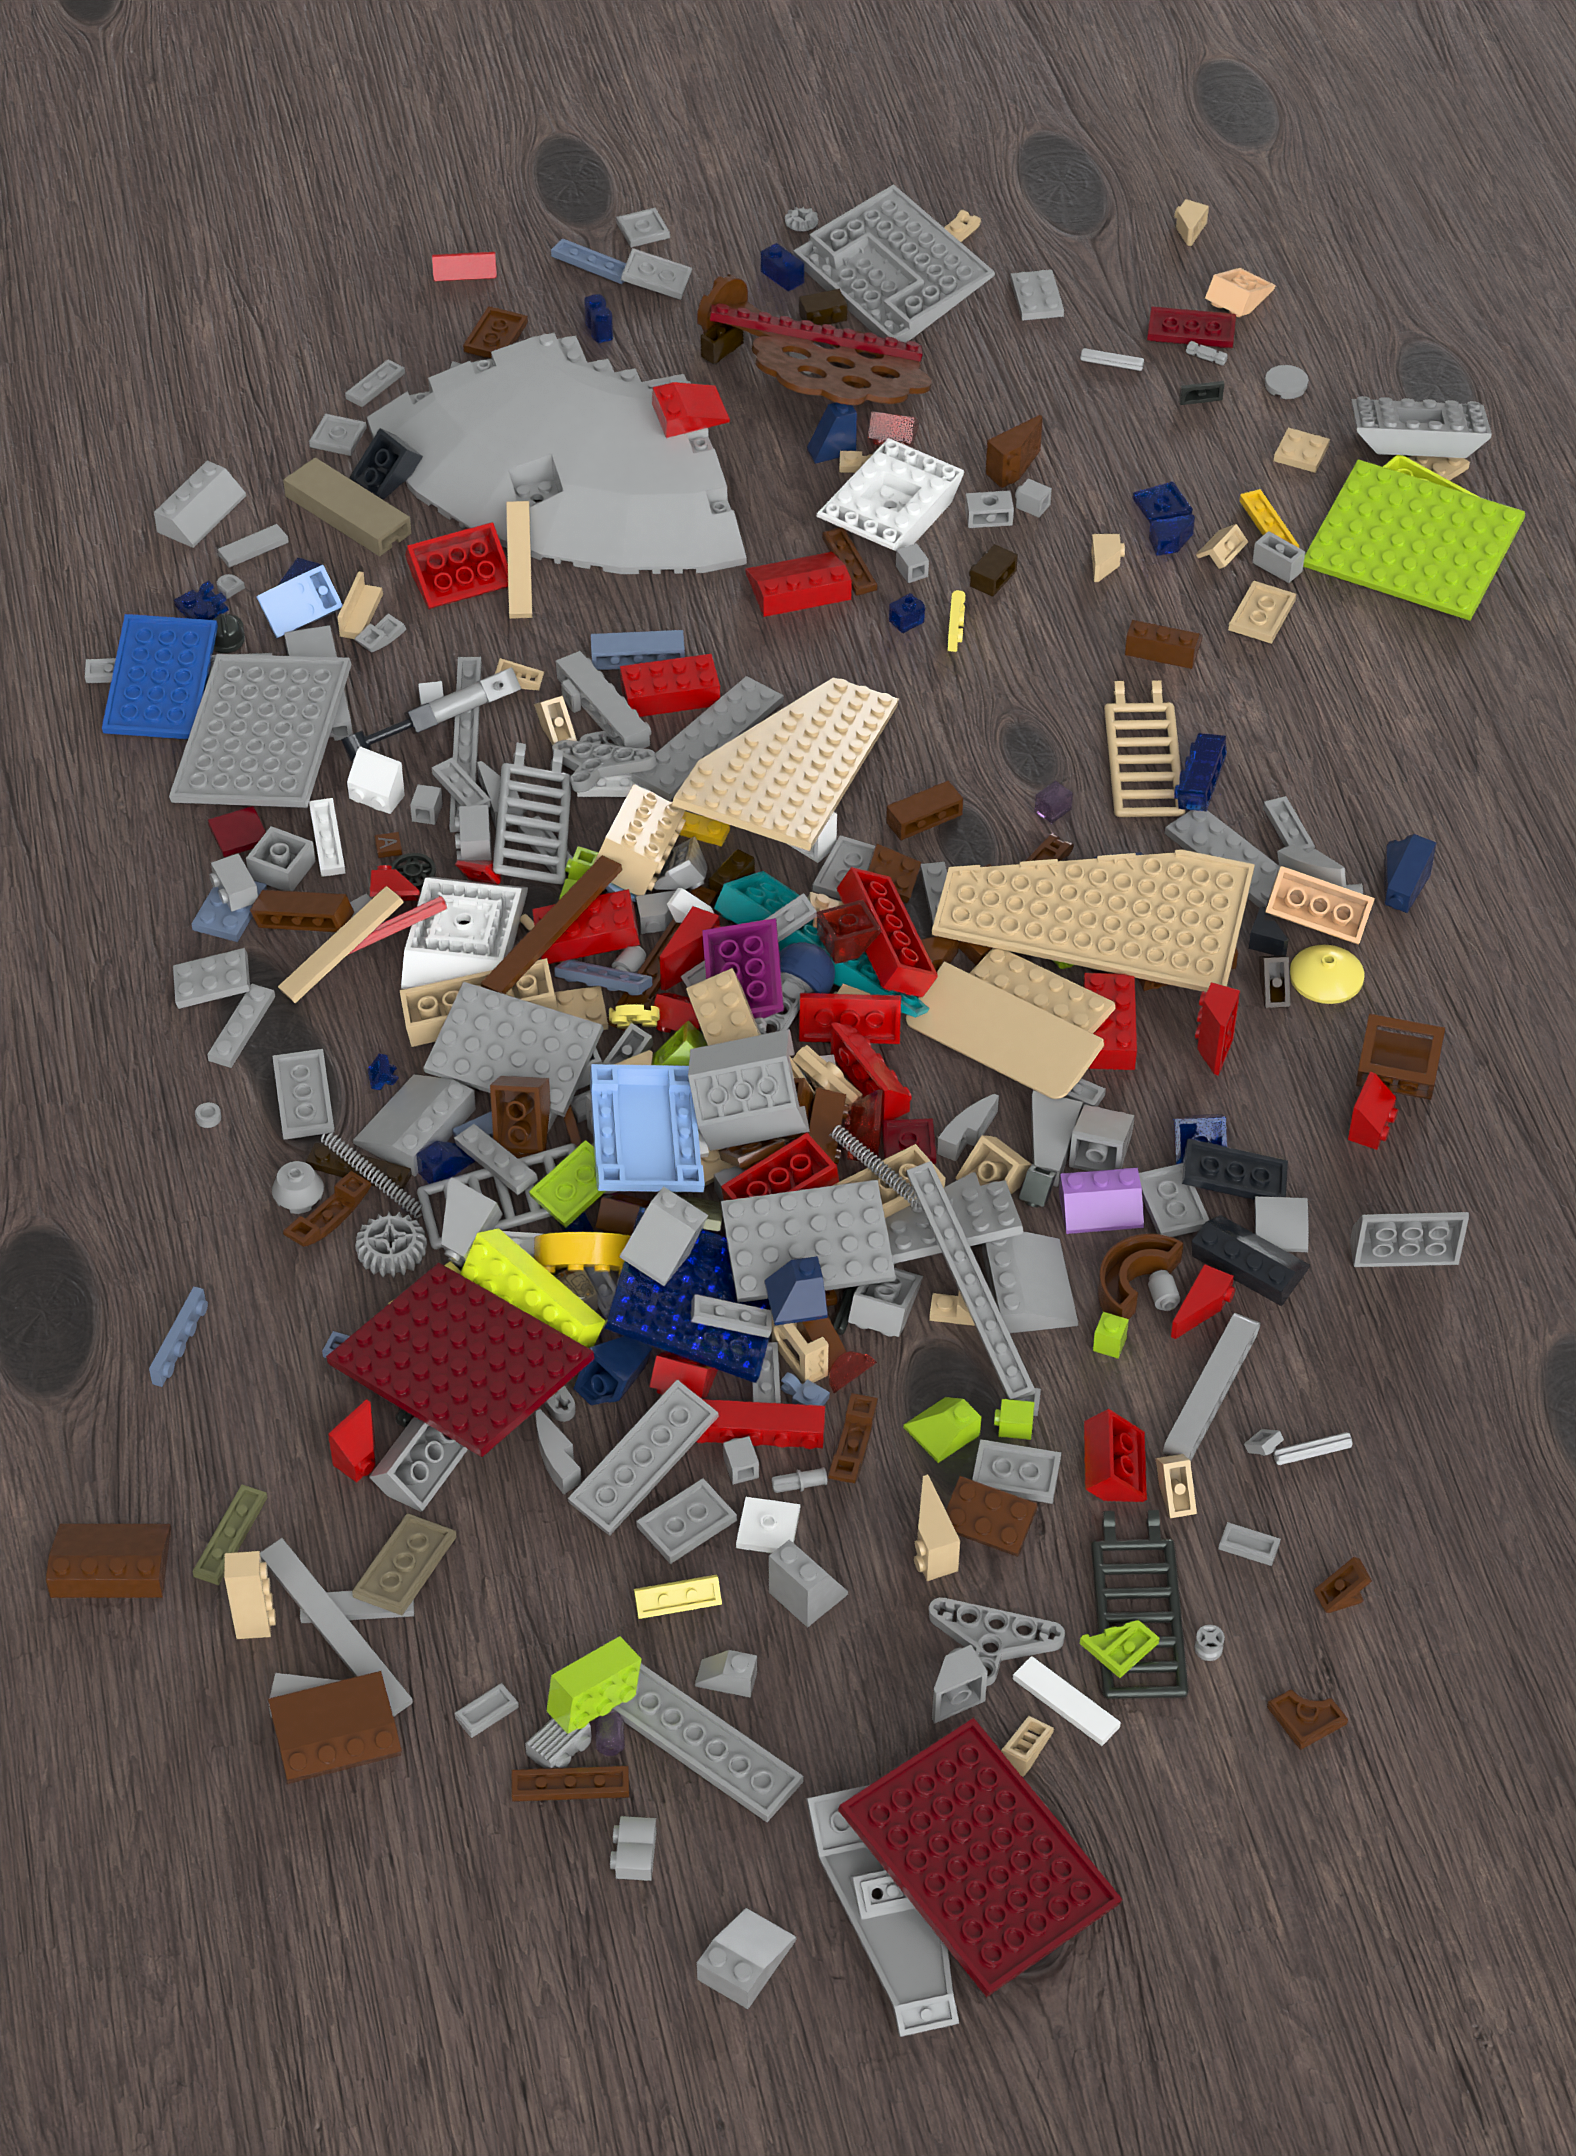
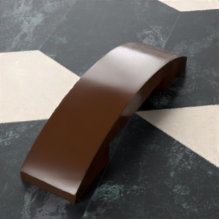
(331, 1213)
(854, 1438)

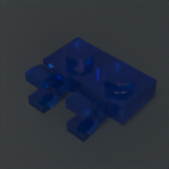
(194, 604)

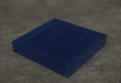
(1162, 502)

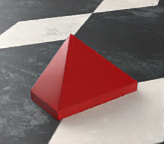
(479, 871)

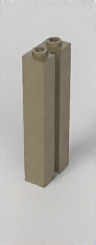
(347, 506)

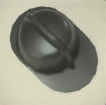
(229, 633)

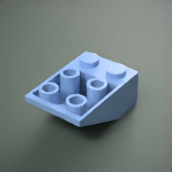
(299, 601)

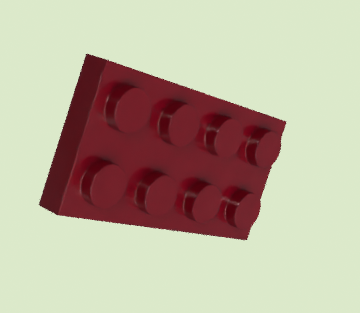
(1185, 326)

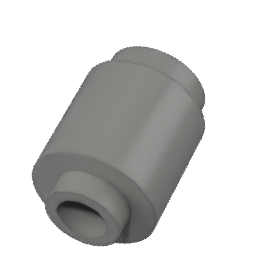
(630, 959)
(1163, 1290)

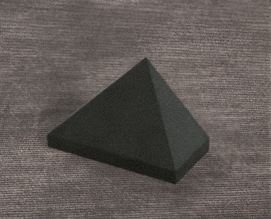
(1201, 393)

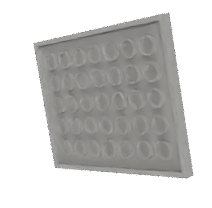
(261, 730)

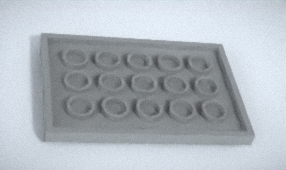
(507, 1036)
(832, 1222)

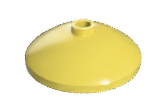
(1326, 974)

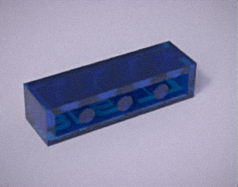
(1201, 772)

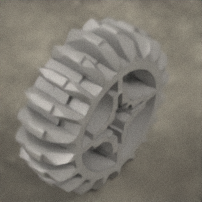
(407, 1244)

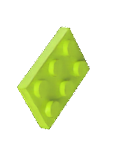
(569, 1186)

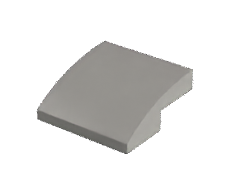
(1282, 1222)

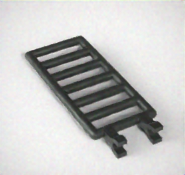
(1171, 1592)

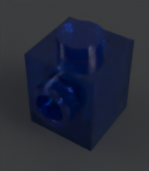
(907, 613)

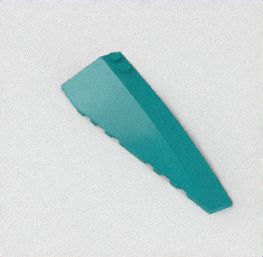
(761, 895)

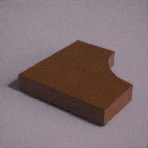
(1306, 1719)

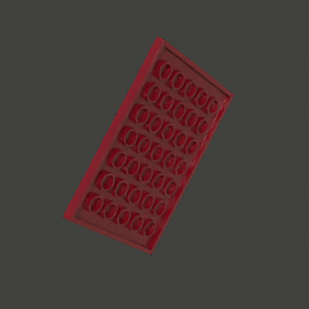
(460, 1359)
(980, 1856)

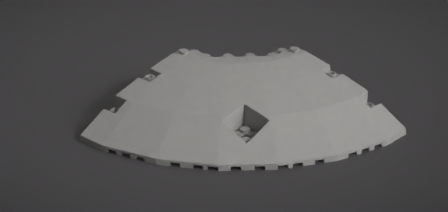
(581, 442)

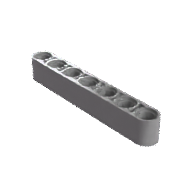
(1212, 1387)

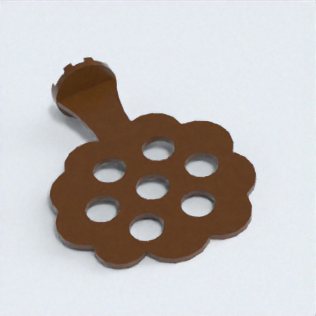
(774, 362)

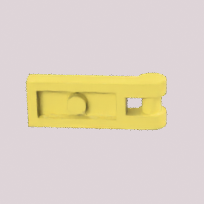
(956, 619)

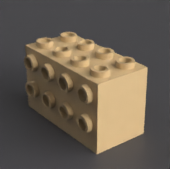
(642, 839)

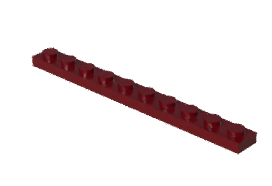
(808, 330)

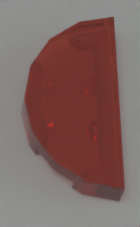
(847, 1368)

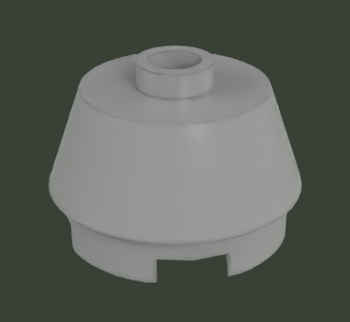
(297, 1187)

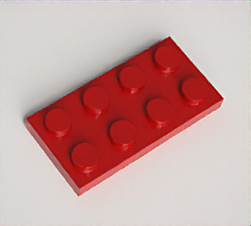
(871, 1015)

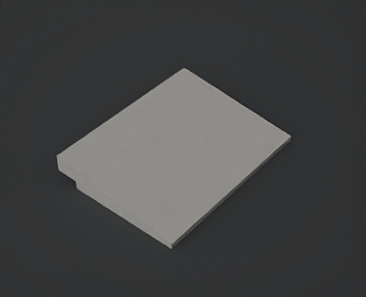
(892, 265)

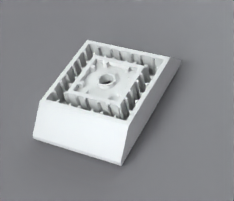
(898, 478)
(447, 950)

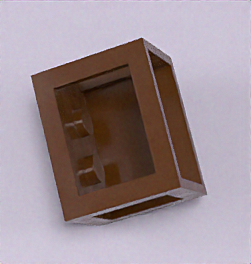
(1400, 1060)

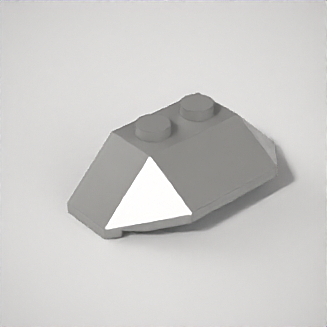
(683, 868)

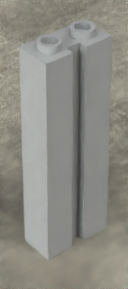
(319, 643)

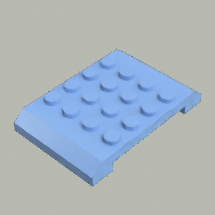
(644, 1129)

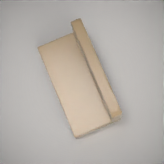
(1224, 545)

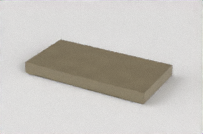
(404, 1564)

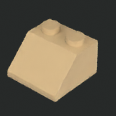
(994, 1163)

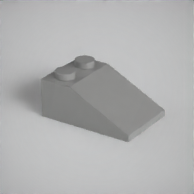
(885, 1304)
(744, 1957)

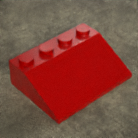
(458, 565)
(800, 583)

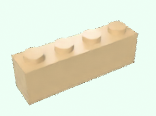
(249, 1595)

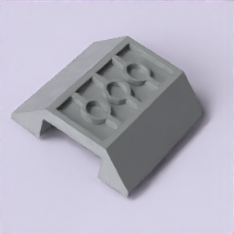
(746, 1091)

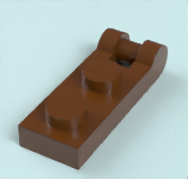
(1052, 849)

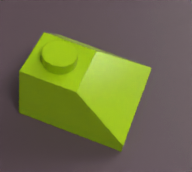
(945, 1427)

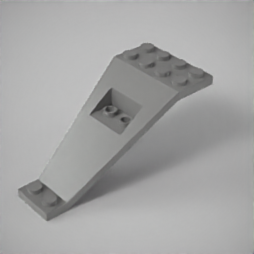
(893, 1933)

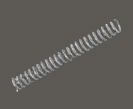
(876, 1166)
(374, 1175)

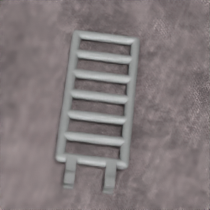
(503, 818)
(473, 1180)

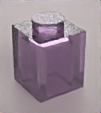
(1053, 802)

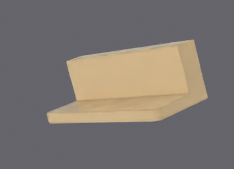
(358, 607)

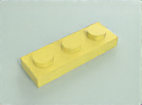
(677, 1596)

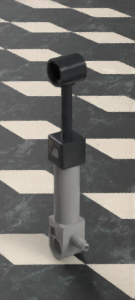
(440, 709)

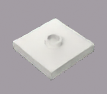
(767, 1524)

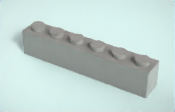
(603, 702)

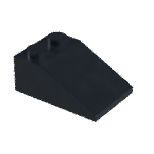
(385, 464)

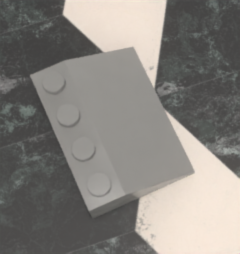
(415, 1118)
(1408, 1239)
(1029, 1282)

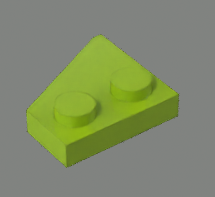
(1121, 1646)

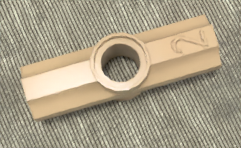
(825, 1074)

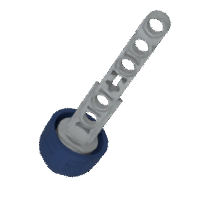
(803, 970)

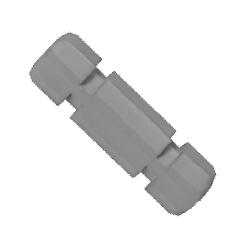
(1206, 353)

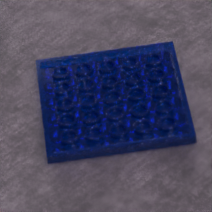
(663, 1313)

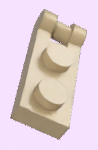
(959, 228)

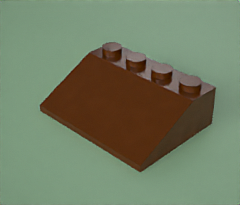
(108, 1561)
(334, 1727)

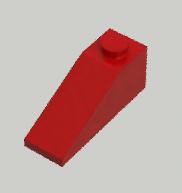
(1204, 1300)

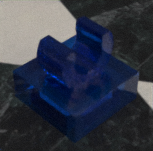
(381, 1072)

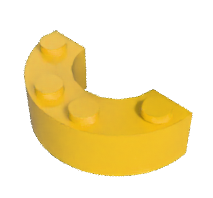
(580, 1250)

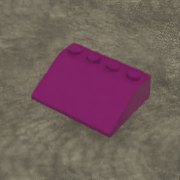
(755, 958)

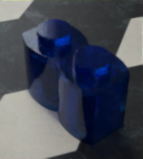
(598, 318)

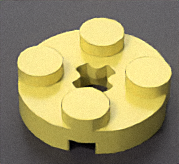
(634, 1014)

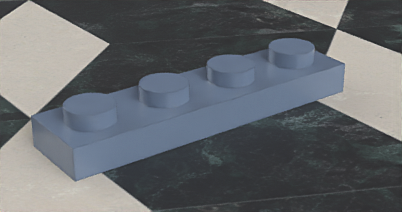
(589, 260)
(603, 976)
(176, 1339)

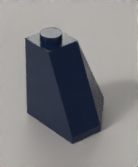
(834, 433)
(1407, 870)
(613, 1370)

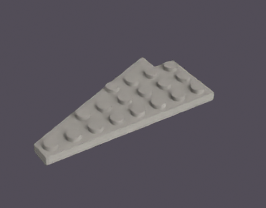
(982, 1211)

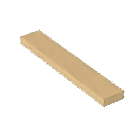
(519, 559)
(340, 944)

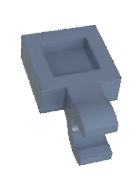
(805, 1393)

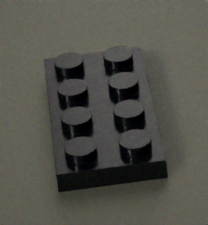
(1233, 1171)

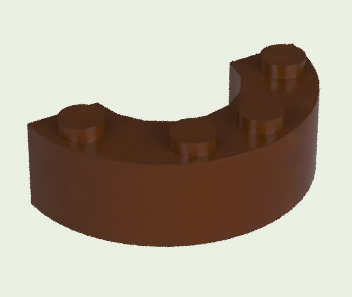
(1130, 1259)

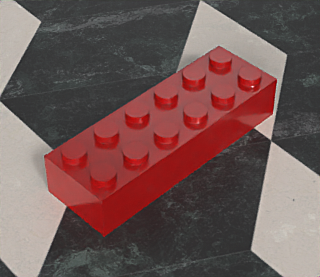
(898, 950)

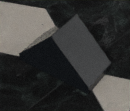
(1267, 935)

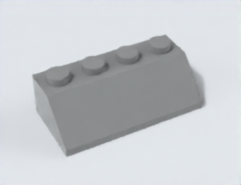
(198, 504)
(417, 1464)

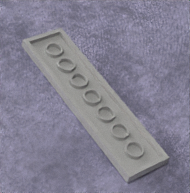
(723, 721)
(709, 1745)

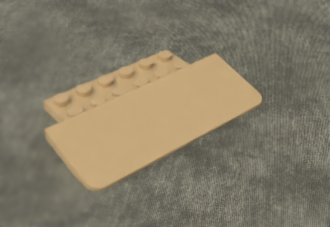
(1016, 1020)

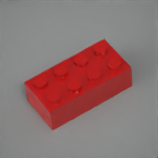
(670, 685)
(602, 927)
(1120, 1027)
(792, 1168)

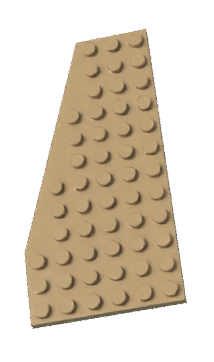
(792, 766)
(1119, 913)

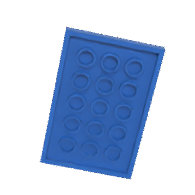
(159, 676)

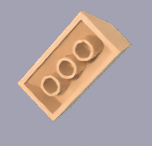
(1319, 905)

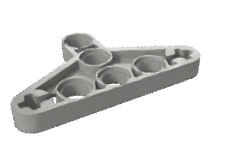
(598, 761)
(1007, 1639)

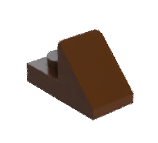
(1343, 1586)

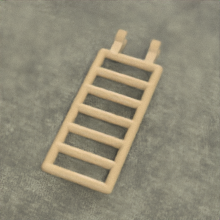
(1114, 759)

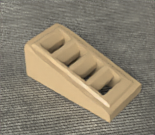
(522, 671)
(1019, 1759)

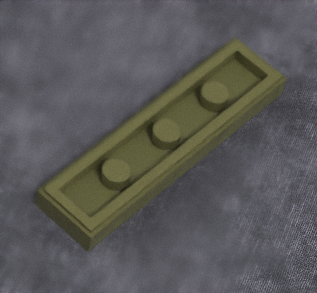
(230, 1533)

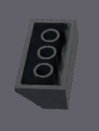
(1248, 1258)

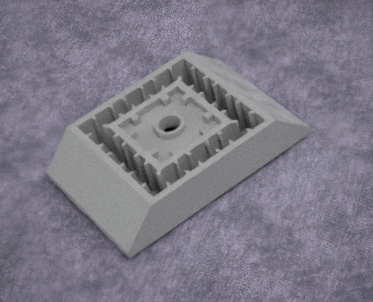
(1421, 427)

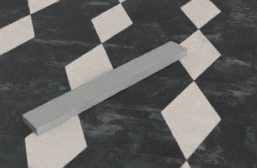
(330, 1620)

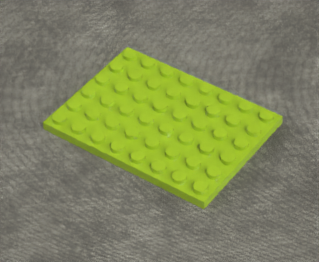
(1414, 539)

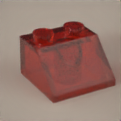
(891, 426)
(847, 930)
(866, 1123)

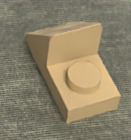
(949, 1309)

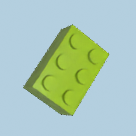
(593, 1685)

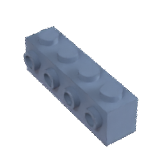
(630, 648)

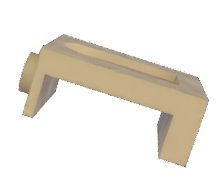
(813, 1356)

